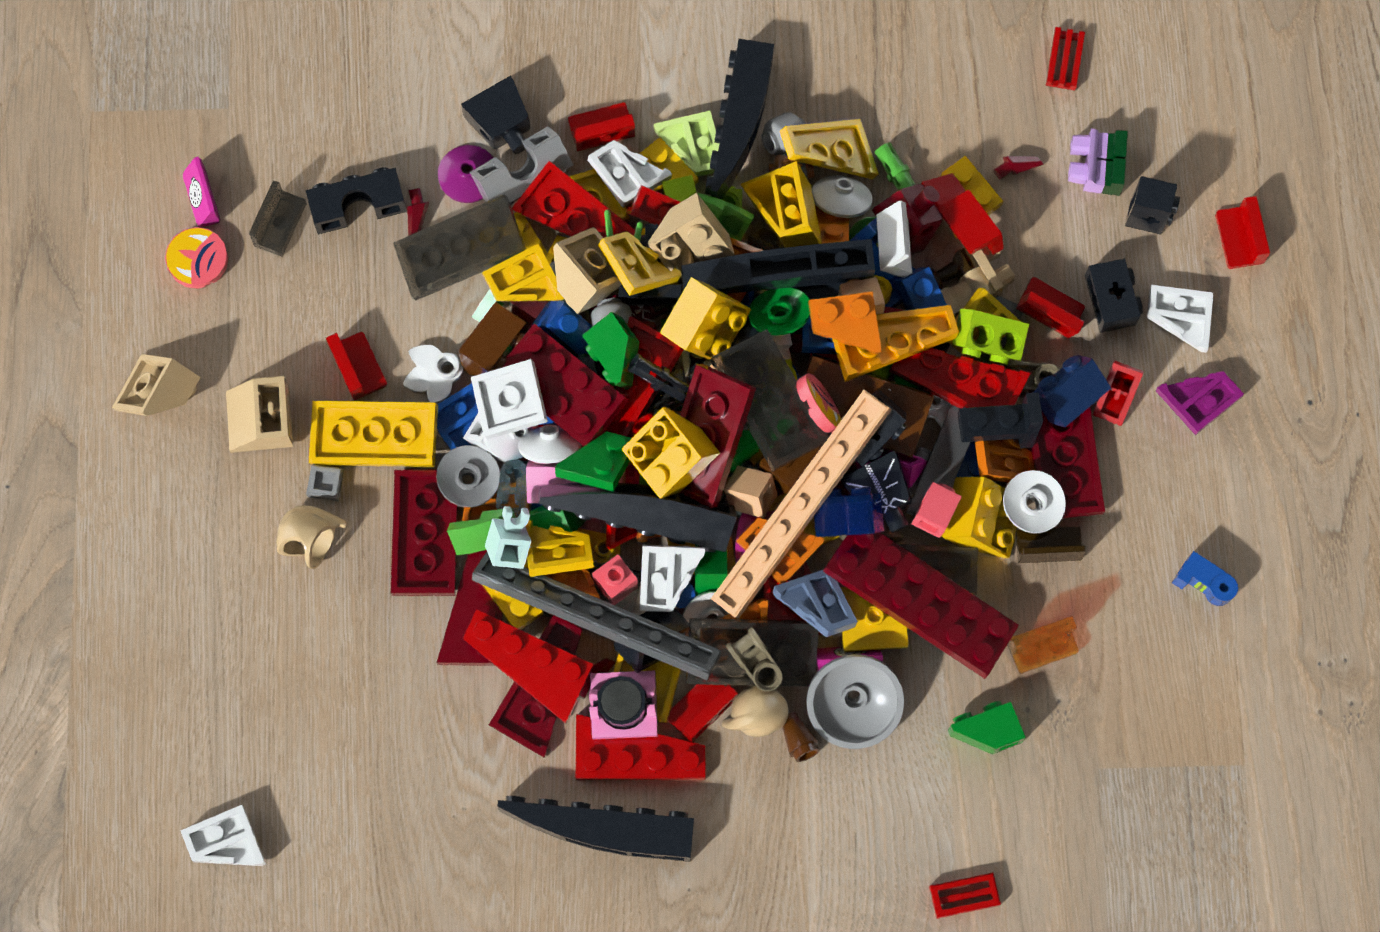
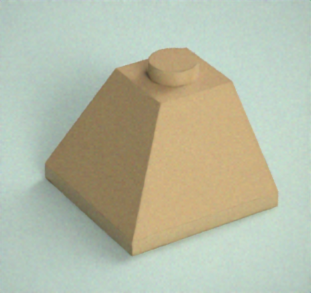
(583, 271)
(156, 386)

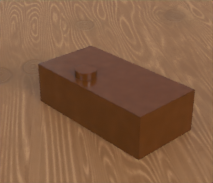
(844, 394)

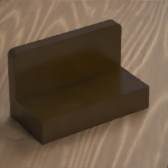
(1050, 546)

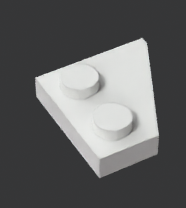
(626, 171)

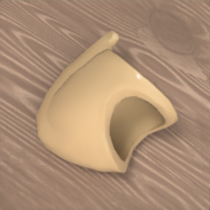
(312, 528)
(757, 712)

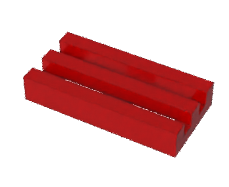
(1069, 36)
(937, 902)

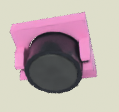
(623, 703)

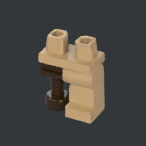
(973, 273)

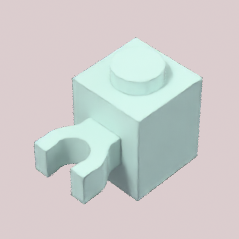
(508, 539)

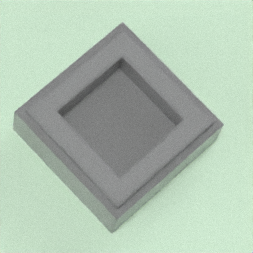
(325, 482)

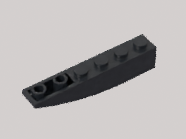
(740, 112)
(786, 267)
(640, 508)
(608, 829)

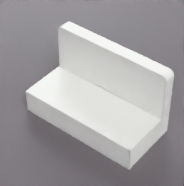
(894, 240)

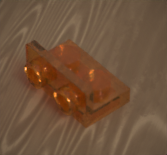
(1044, 645)

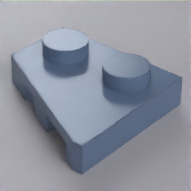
(818, 601)

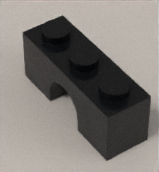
(330, 201)

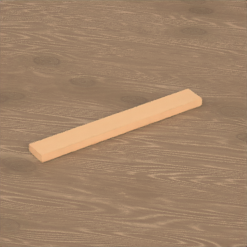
(801, 504)

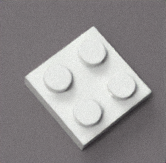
(509, 399)

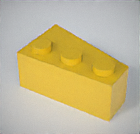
(786, 205)

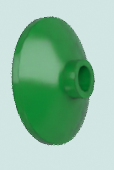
(780, 311)

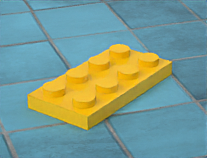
(373, 433)

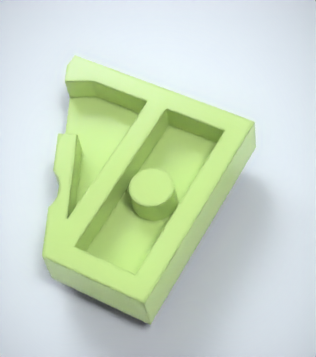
(691, 139)

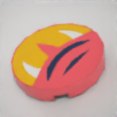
(196, 257)
(821, 405)

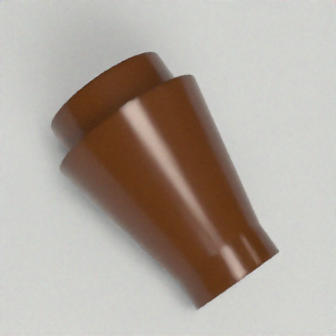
(799, 739)

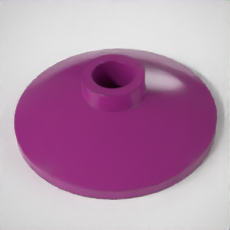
(453, 181)

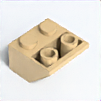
(690, 235)
(259, 415)

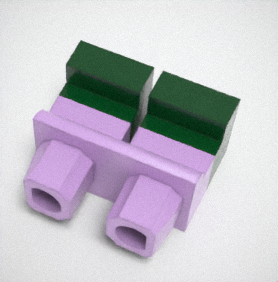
(1103, 164)

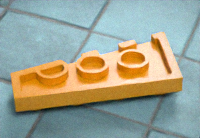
(900, 337)

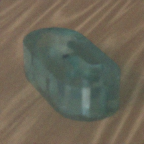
(505, 488)

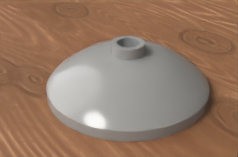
(858, 720)

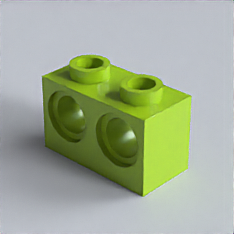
(991, 330)

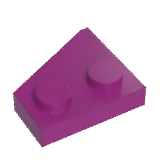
(1200, 399)

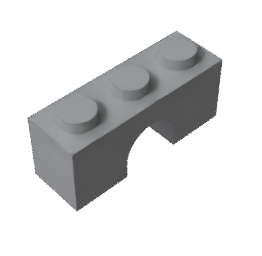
(495, 179)

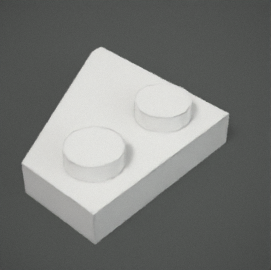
(1182, 313)
(666, 574)
(224, 840)

